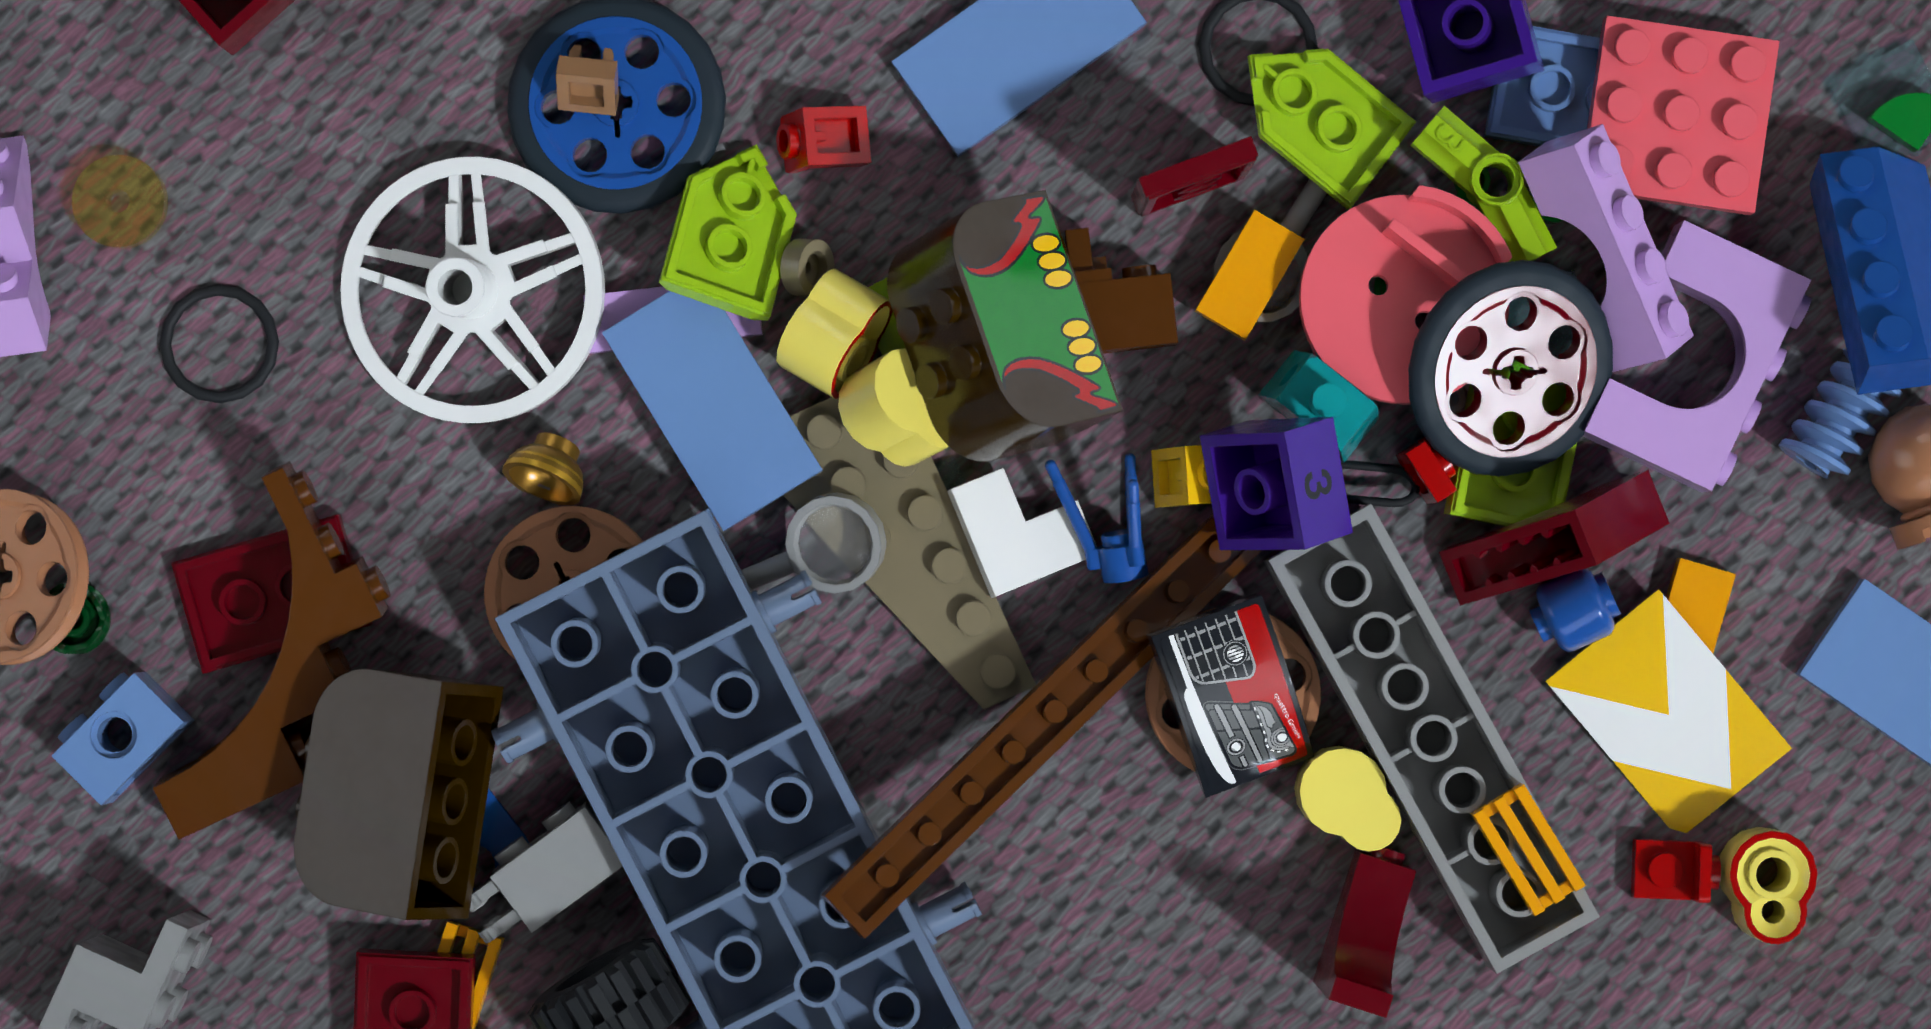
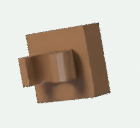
(587, 83)

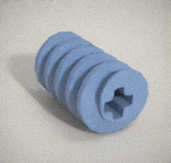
(1834, 423)

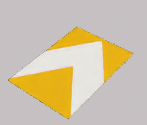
(1668, 714)

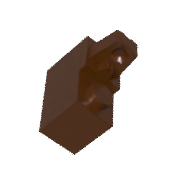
(1125, 311)

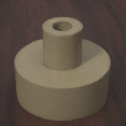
(804, 264)

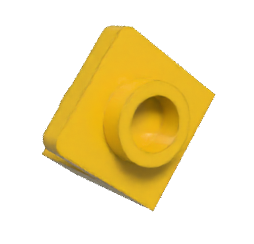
(1179, 477)

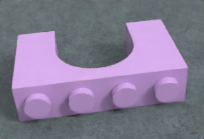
(1758, 306)

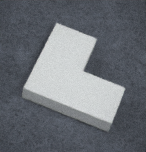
(1003, 543)

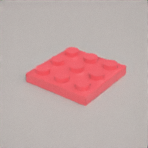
(1685, 111)

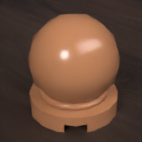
(1902, 472)

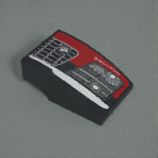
(1231, 694)

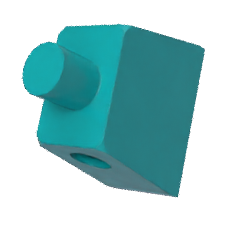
(1312, 389)

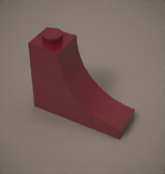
(1556, 540)
(1365, 932)

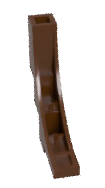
(326, 602)

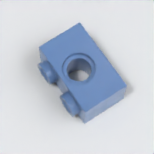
(154, 723)

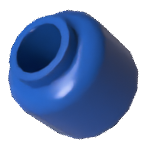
(1575, 609)

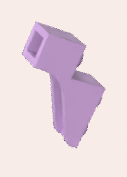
(23, 303)

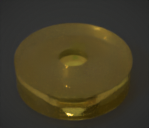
(93, 201)

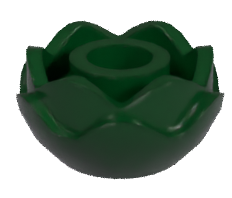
(92, 627)

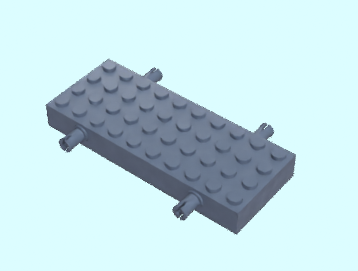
(722, 789)

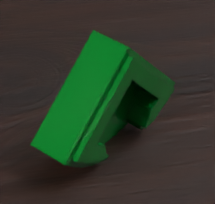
(1905, 119)

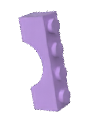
(1585, 185)

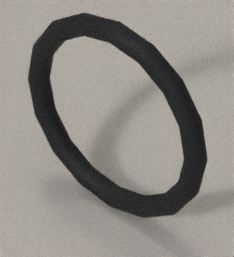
(1206, 38)
(167, 335)

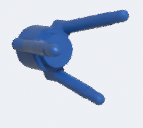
(1122, 550)

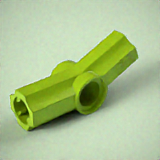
(1461, 157)

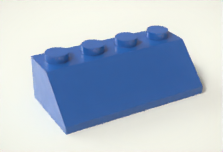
(1878, 257)

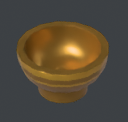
(548, 463)

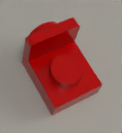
(824, 138)
(1428, 471)
(1674, 870)

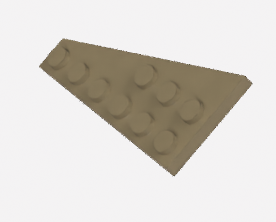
(927, 561)

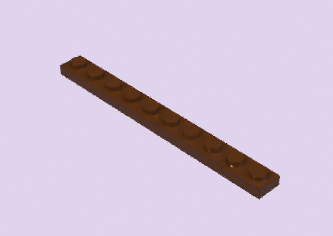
(1032, 731)

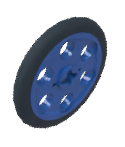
(687, 139)

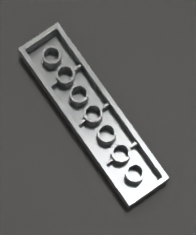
(1423, 731)

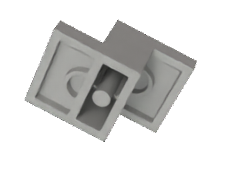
(126, 985)

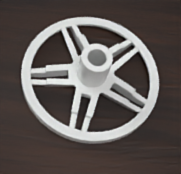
(472, 290)

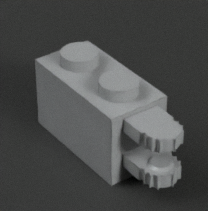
(549, 871)

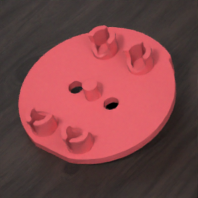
(1421, 251)

